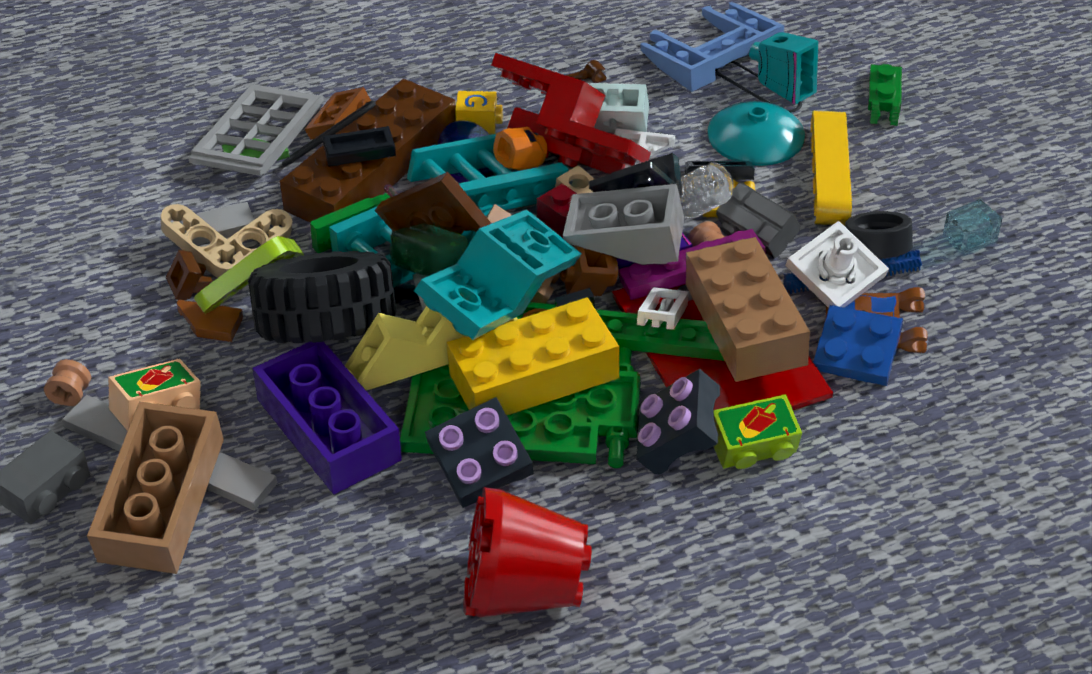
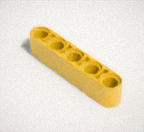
(830, 167)

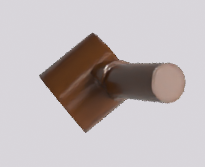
(592, 70)

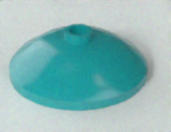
(756, 133)

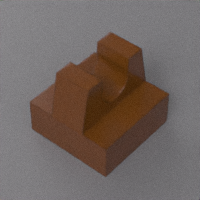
(186, 276)

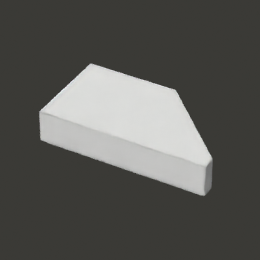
(650, 141)

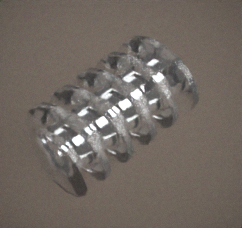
(705, 190)

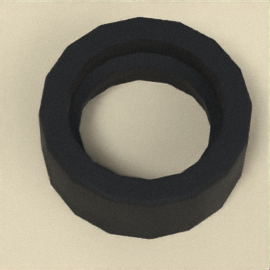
(883, 232)

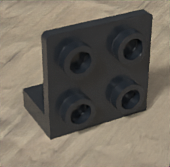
(655, 172)

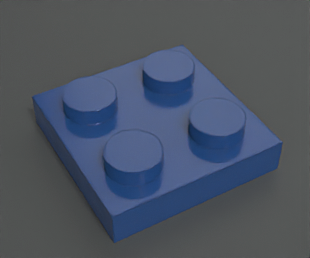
(858, 345)

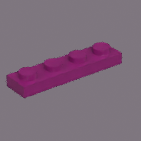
(640, 278)

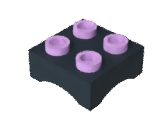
(677, 421)
(479, 451)

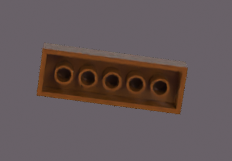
(415, 121)

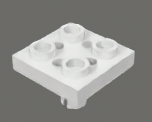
(844, 259)

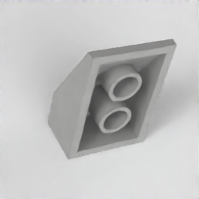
(628, 223)

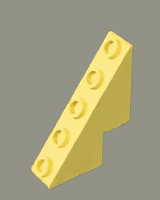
(401, 348)

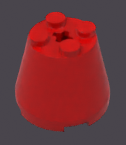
(522, 557)

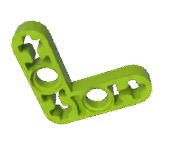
(237, 276)

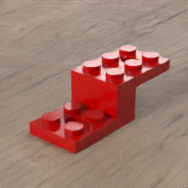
(570, 110)

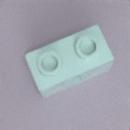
(623, 107)

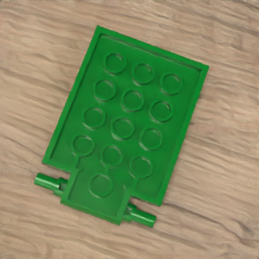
(550, 431)

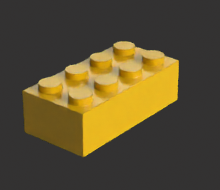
(535, 358)

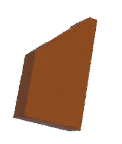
(217, 325)

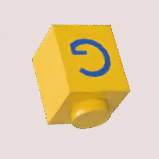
(480, 109)

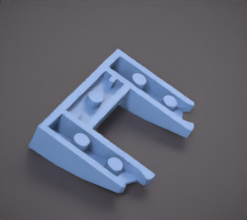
(697, 65)

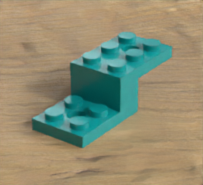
(497, 274)

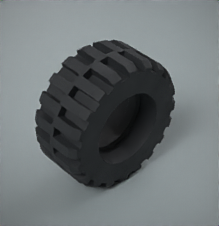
(321, 296)

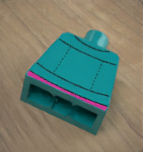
(787, 65)

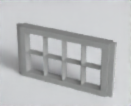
(205, 155)

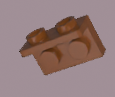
(336, 109)

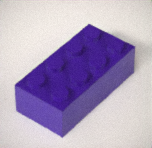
(327, 415)

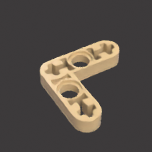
(220, 247)

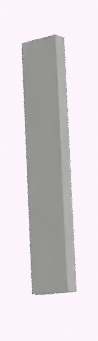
(229, 478)

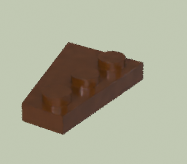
(436, 203)

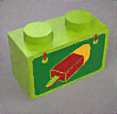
(756, 432)

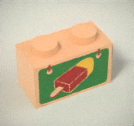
(161, 383)

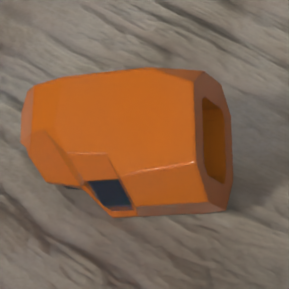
(519, 148)

